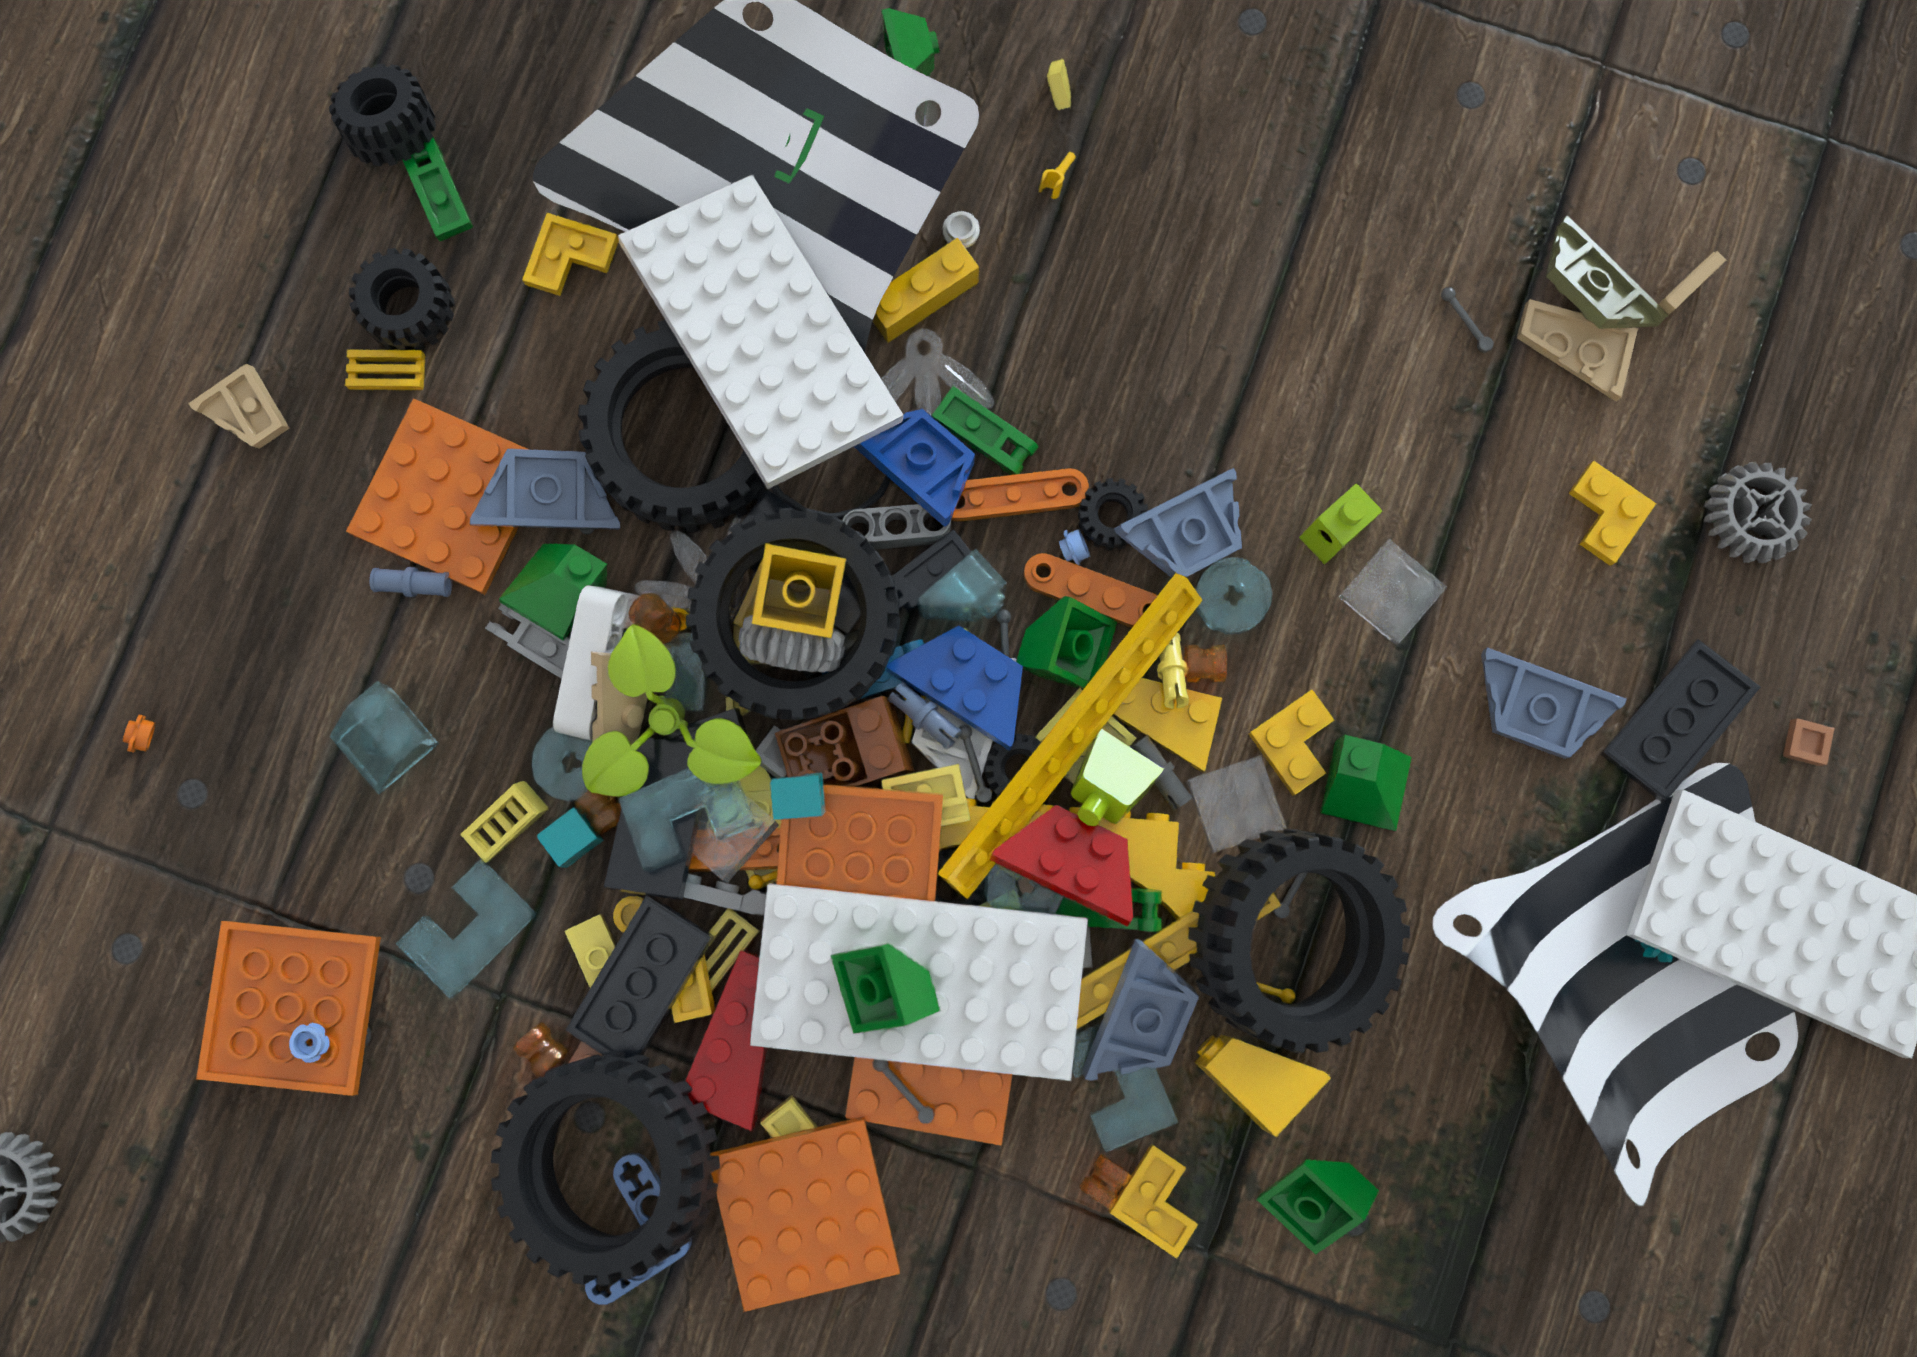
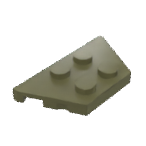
(1597, 283)

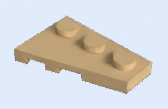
(1579, 346)
(614, 709)

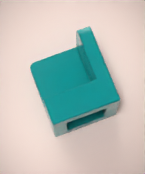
(798, 796)
(569, 838)

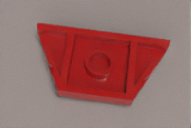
(1074, 861)

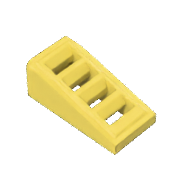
(527, 798)

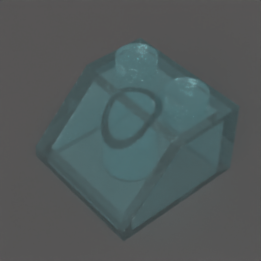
(965, 592)
(381, 736)

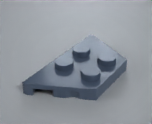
(544, 492)
(1189, 528)
(1543, 705)
(1143, 1017)

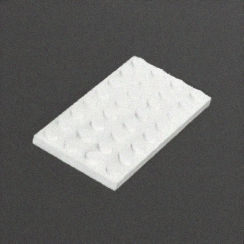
(760, 330)
(1783, 922)
(998, 974)

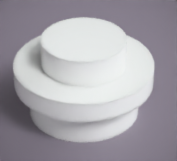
(961, 226)

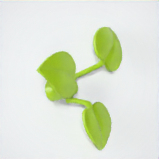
(615, 767)

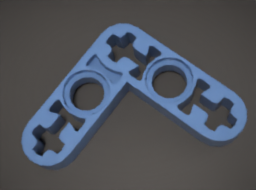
(626, 1187)

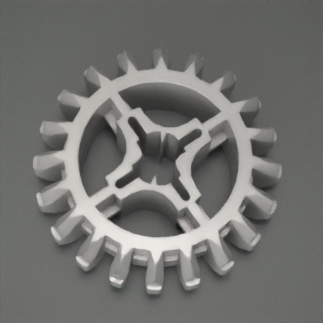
(1781, 529)
(791, 648)
(36, 1183)

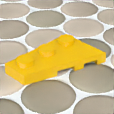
(1180, 731)

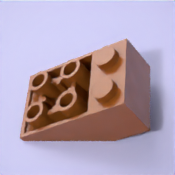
(848, 746)

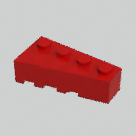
(726, 1067)

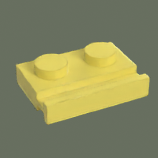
(941, 780)

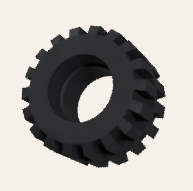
(382, 114)
(385, 277)

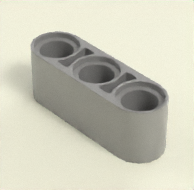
(878, 519)

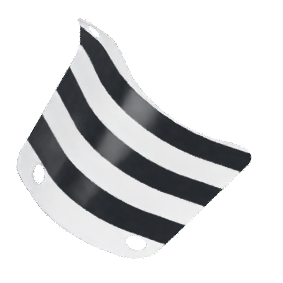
(724, 111)
(1632, 1036)

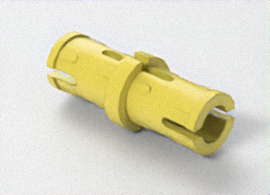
(1173, 672)

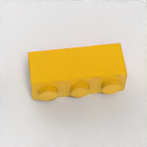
(925, 289)

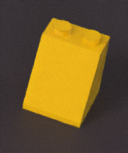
(798, 590)
(1259, 1081)

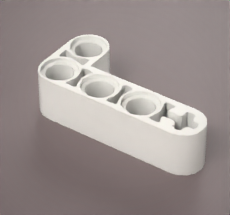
(596, 628)

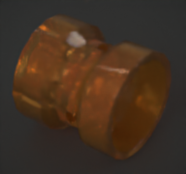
(654, 615)
(1206, 663)
(601, 810)
(540, 1049)
(1110, 1173)

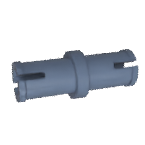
(410, 582)
(925, 715)

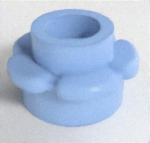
(1074, 546)
(299, 1046)

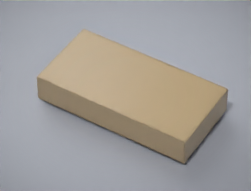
(1692, 282)

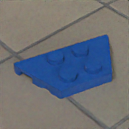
(922, 462)
(966, 681)

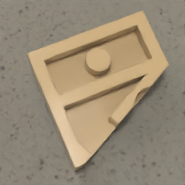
(243, 407)

